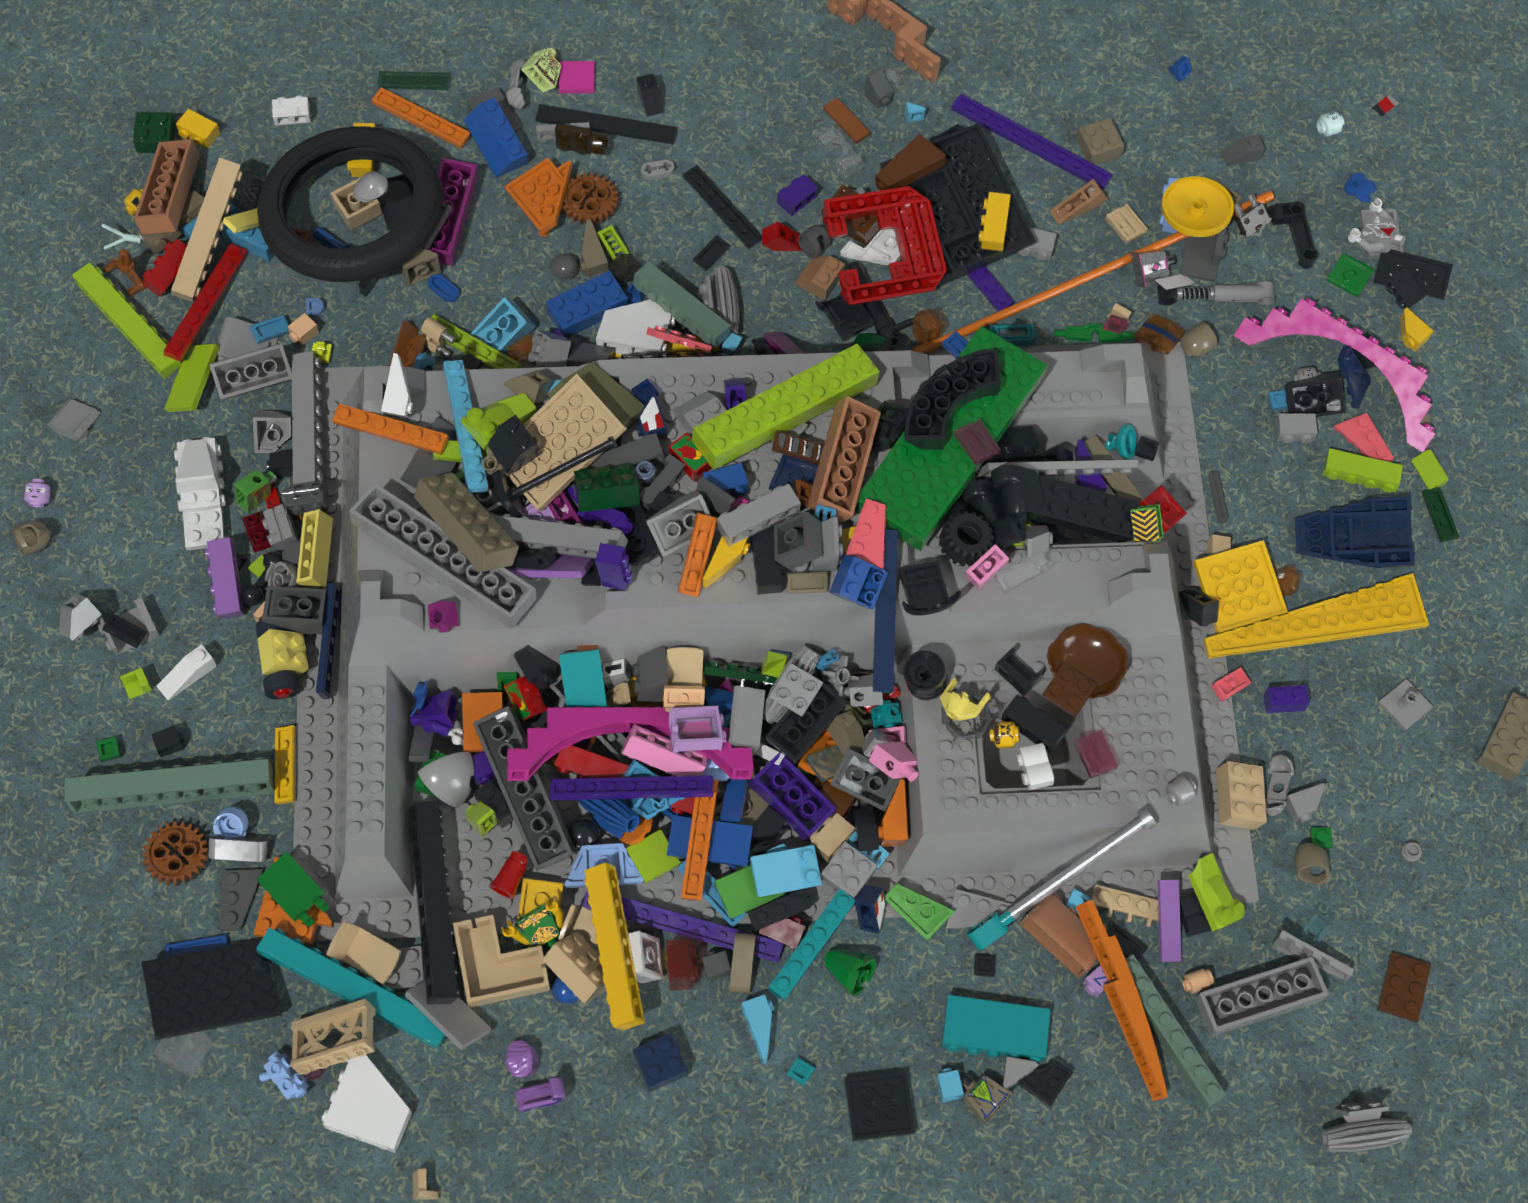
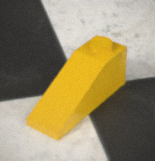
(725, 559)

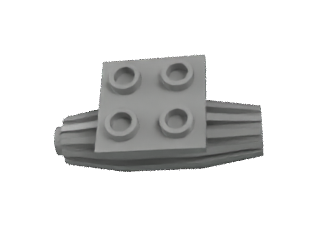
(721, 297)
(794, 686)
(1365, 1129)

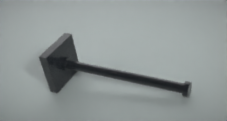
(510, 494)

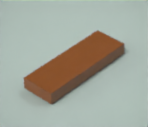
(846, 120)

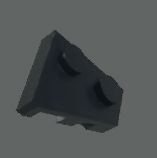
(1046, 1082)

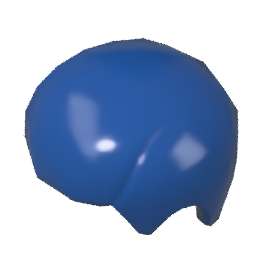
(562, 992)

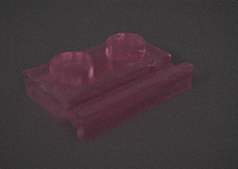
(977, 442)
(1095, 754)

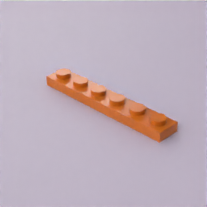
(421, 118)
(390, 429)
(699, 846)

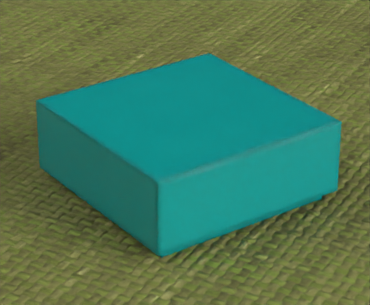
(800, 1071)

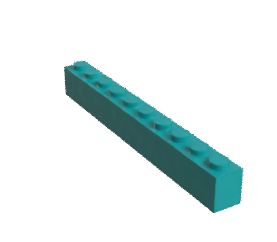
(348, 985)

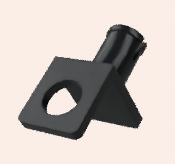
(755, 850)

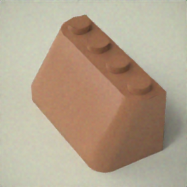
(1061, 934)

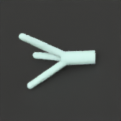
(126, 237)

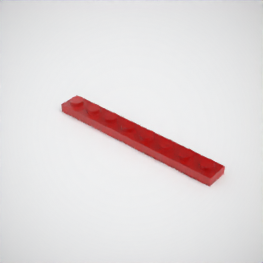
(205, 302)

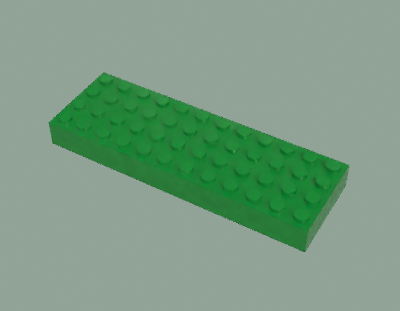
(926, 483)

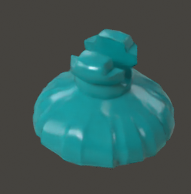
(1124, 442)

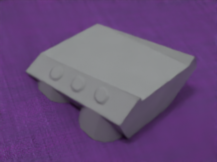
(74, 420)

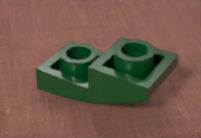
(872, 342)

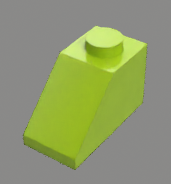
(481, 817)

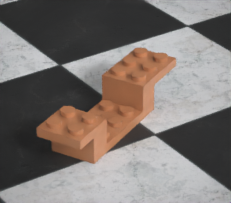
(908, 31)

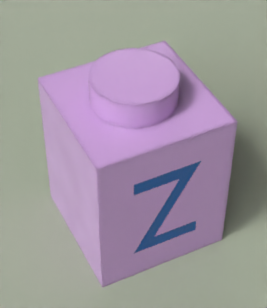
(1094, 982)

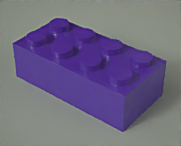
(792, 796)

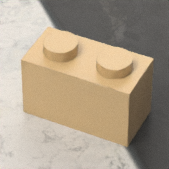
(832, 836)

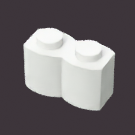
(1035, 766)

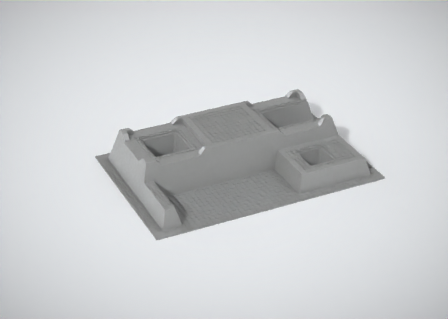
(968, 807)

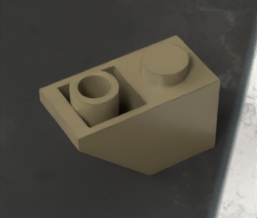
(533, 384)

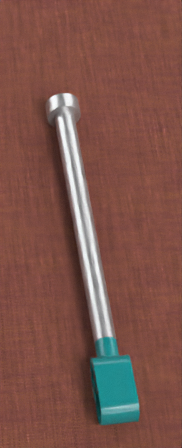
(997, 925)

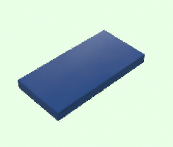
(728, 842)

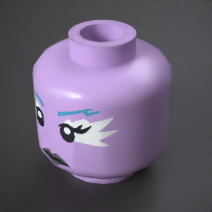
(37, 493)

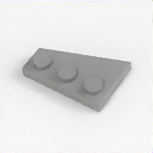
(972, 909)

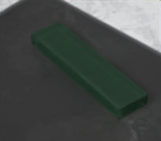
(413, 80)

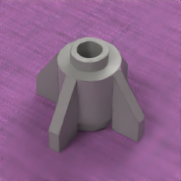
(837, 675)

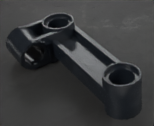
(1286, 214)

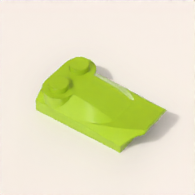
(484, 421)
(1214, 894)

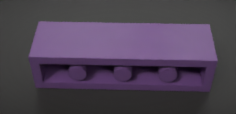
(225, 578)

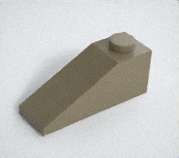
(592, 254)
(847, 733)

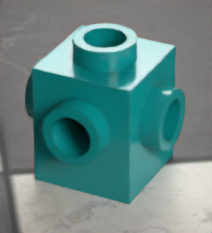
(886, 715)

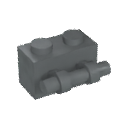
(306, 497)

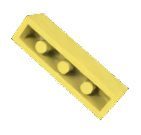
(314, 550)

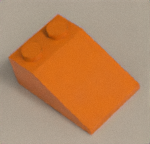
(893, 825)

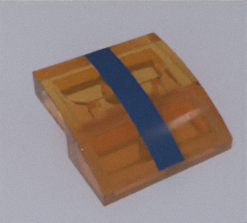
(1159, 333)

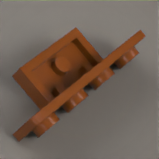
(408, 344)

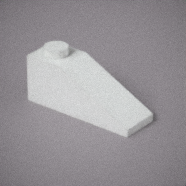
(397, 395)
(186, 672)

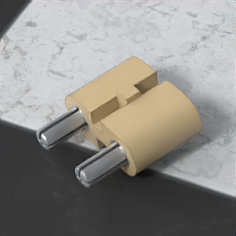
(434, 336)

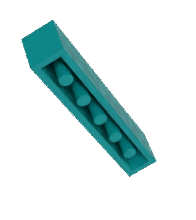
(811, 945)

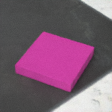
(576, 77)

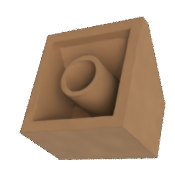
(821, 276)

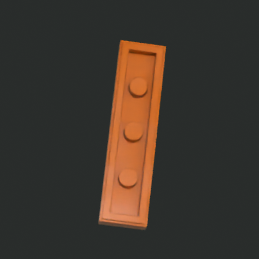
(697, 554)

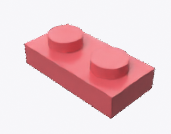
(1231, 684)

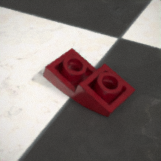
(256, 532)

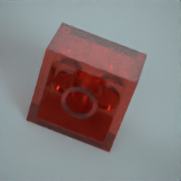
(680, 961)

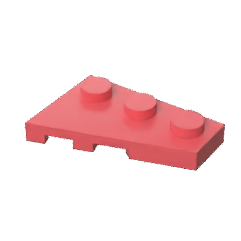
(1365, 437)
(869, 534)

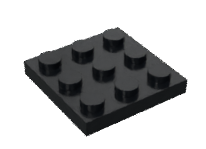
(879, 1106)

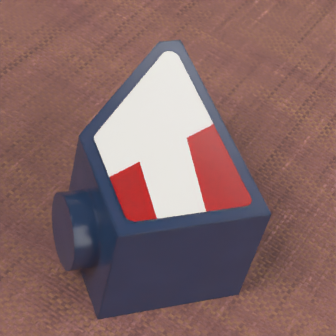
(651, 420)
(870, 908)

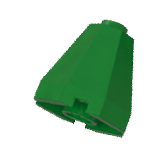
(850, 969)

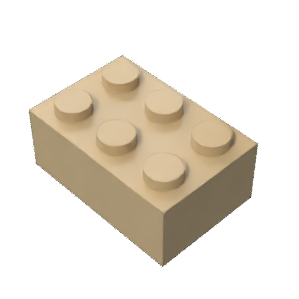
(1241, 795)
(577, 966)

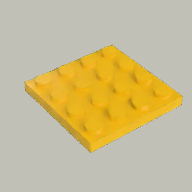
(1242, 584)

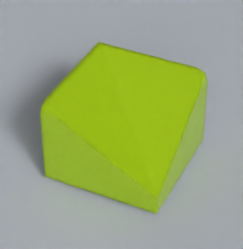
(773, 664)

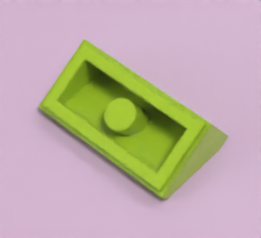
(1429, 470)

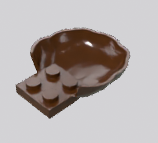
(1084, 666)

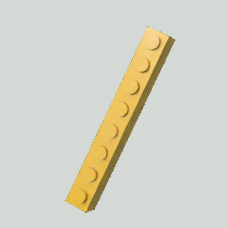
(614, 947)

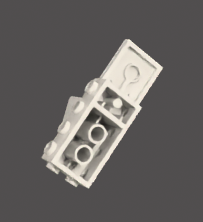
(200, 491)

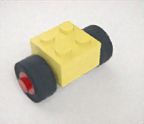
(282, 659)

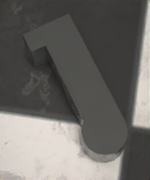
(665, 481)

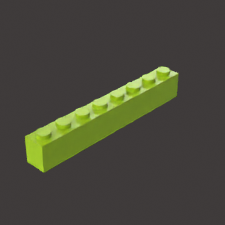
(125, 318)

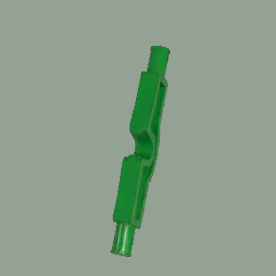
(1084, 334)

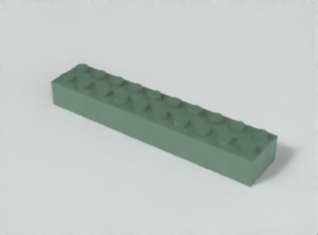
(169, 785)

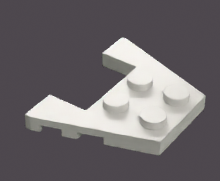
(881, 249)

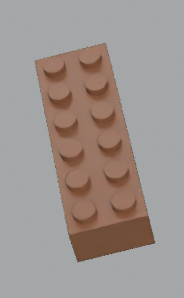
(167, 187)
(844, 458)

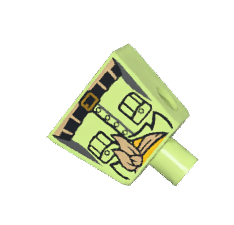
(543, 69)

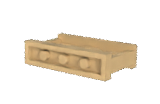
(323, 1022)

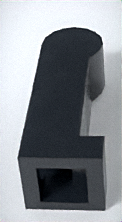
(533, 558)

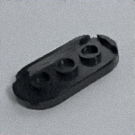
(641, 544)

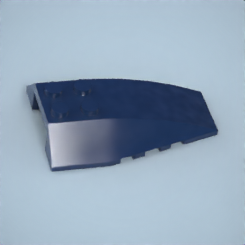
(1361, 533)

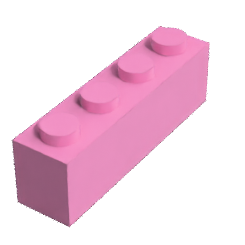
(658, 752)

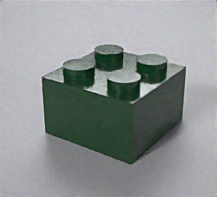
(151, 129)

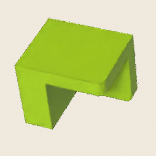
(135, 683)

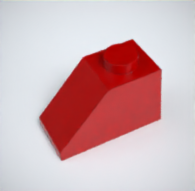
(780, 238)

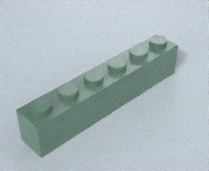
(681, 305)

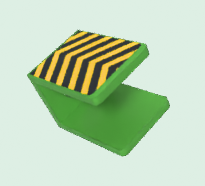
(1147, 523)

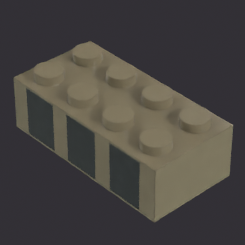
(1508, 740)

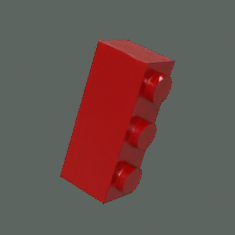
(165, 268)

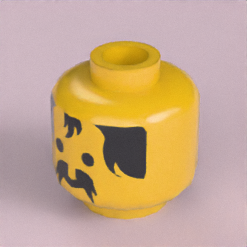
(132, 201)

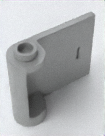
(237, 339)

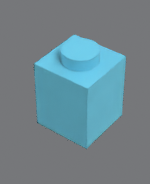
(949, 1085)

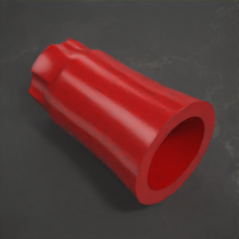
(510, 875)

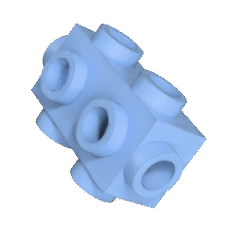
(284, 1076)

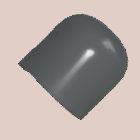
(813, 240)

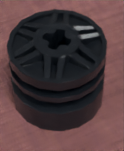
(920, 666)

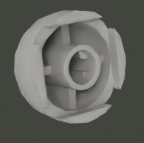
(282, 575)

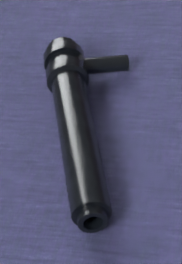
(883, 325)

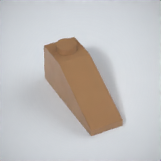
(1079, 202)

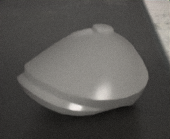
(370, 187)

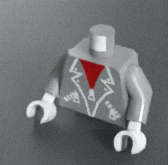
(1379, 233)

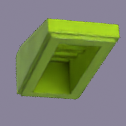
(618, 242)

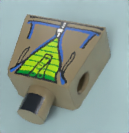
(984, 1097)

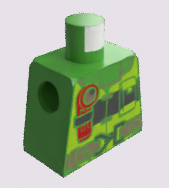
(253, 489)

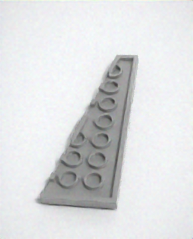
(1065, 468)

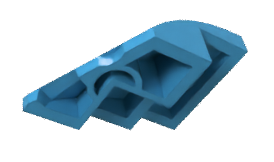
(646, 806)

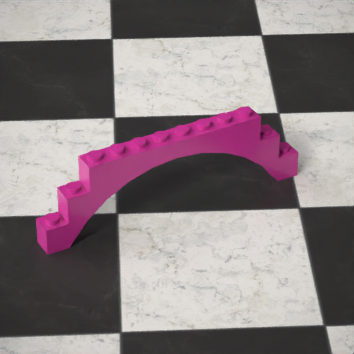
(1402, 376)
(575, 724)

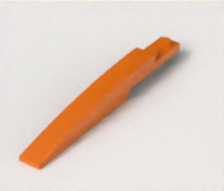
(1124, 1000)

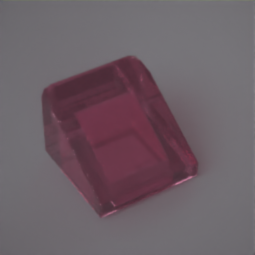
(1116, 324)

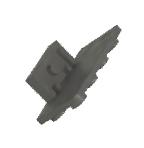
(1203, 255)

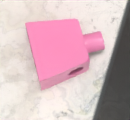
(895, 760)

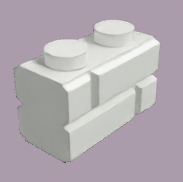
(291, 110)

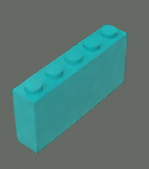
(995, 1028)

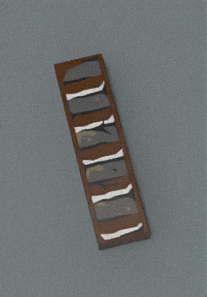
(797, 447)

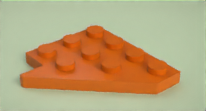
(541, 193)
(273, 917)

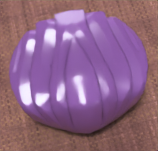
(521, 1059)

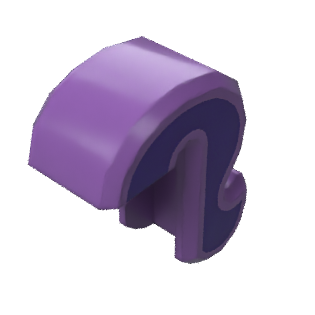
(540, 1095)

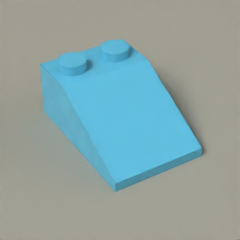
(503, 325)
(785, 871)

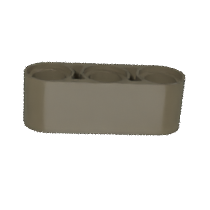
(742, 963)

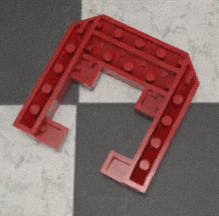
(916, 238)

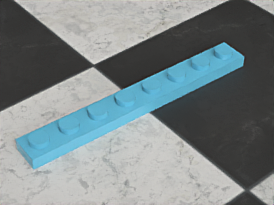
(468, 446)

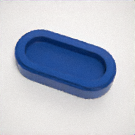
(443, 288)

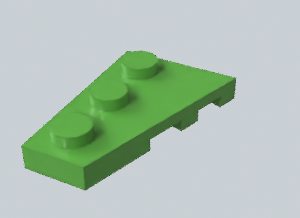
(918, 910)

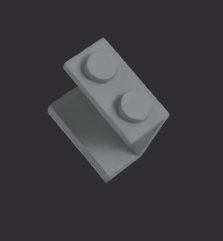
(138, 616)

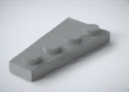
(1300, 950)

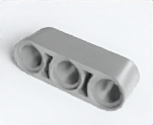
(238, 848)

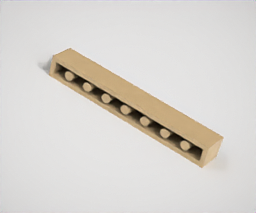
(206, 229)

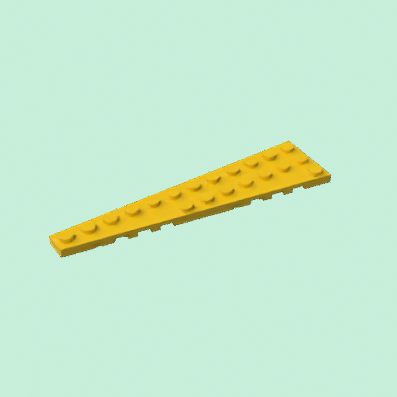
(1367, 612)

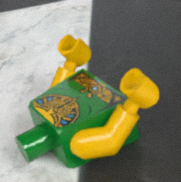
(538, 926)

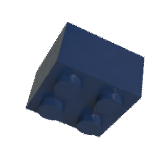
(660, 1062)

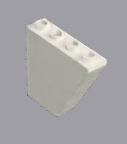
(627, 325)
(367, 1107)

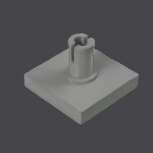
(1405, 705)

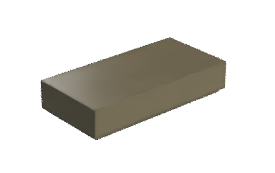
(807, 582)

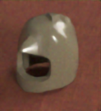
(1198, 340)
(31, 536)
(1308, 856)

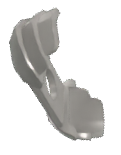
(514, 96)
(1281, 770)

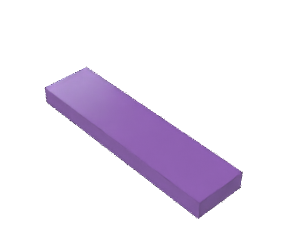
(1169, 920)

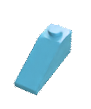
(758, 1017)

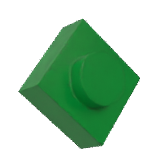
(108, 749)
(1321, 837)

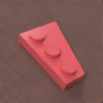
(675, 337)

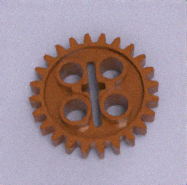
(597, 188)
(188, 840)

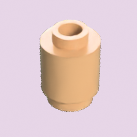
(1198, 981)

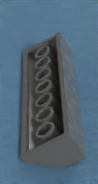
(529, 800)

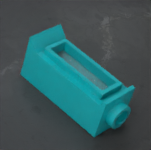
(1015, 334)

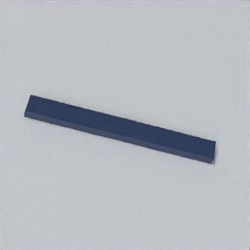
(885, 620)

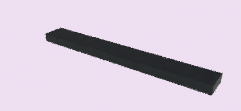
(608, 124)

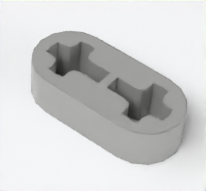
(657, 169)

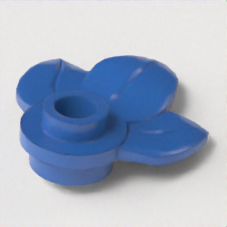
(1360, 187)
(420, 694)

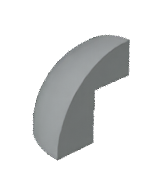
(449, 777)

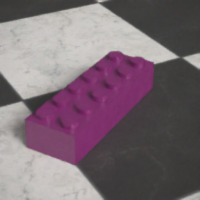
(458, 187)

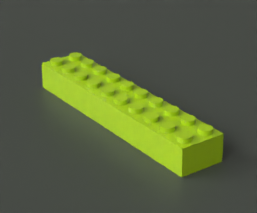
(784, 406)

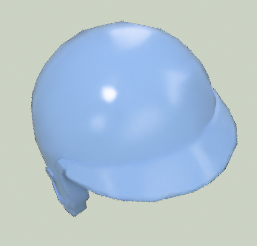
(231, 822)

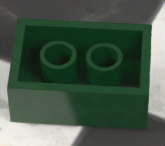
(606, 487)

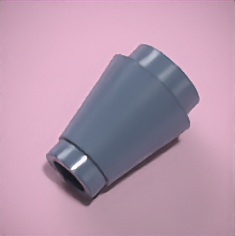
(645, 472)

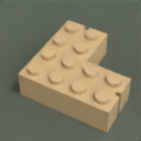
(493, 975)

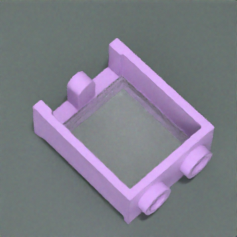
(696, 728)

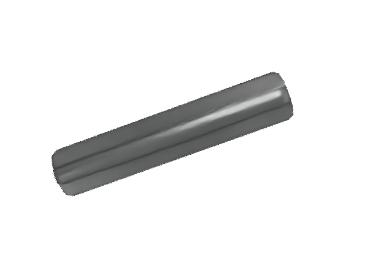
(1218, 498)

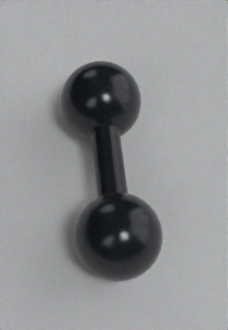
(253, 594)

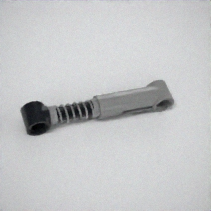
(1261, 293)

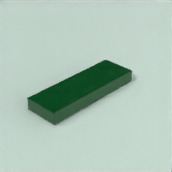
(1440, 515)

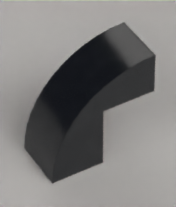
(865, 825)

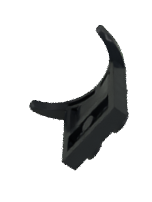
(846, 319)
(890, 424)
(925, 589)

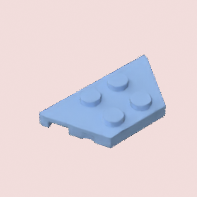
(605, 853)

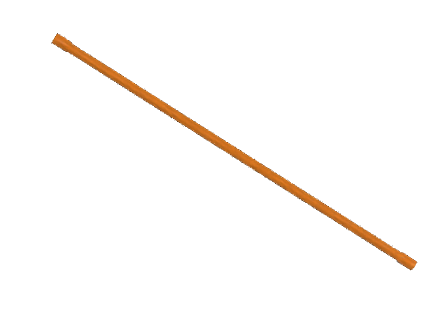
(928, 347)

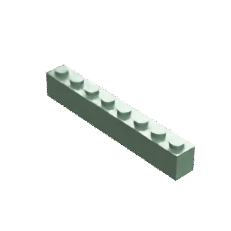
(1175, 1040)

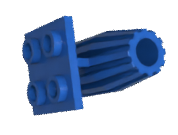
(612, 815)

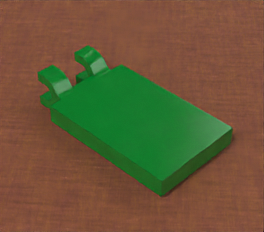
(293, 889)

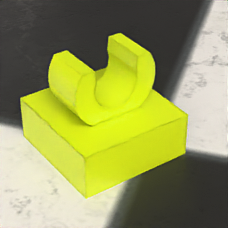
(322, 351)

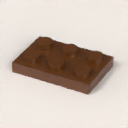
(1404, 987)

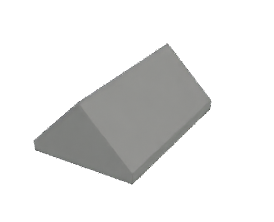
(746, 718)

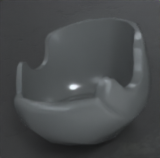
(564, 266)

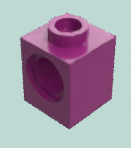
(443, 616)

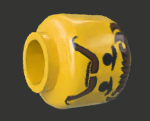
(1005, 734)

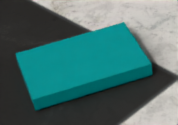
(583, 679)

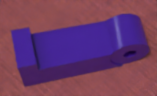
(611, 518)

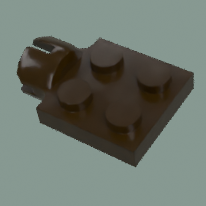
(579, 140)

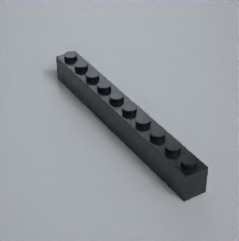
(433, 903)

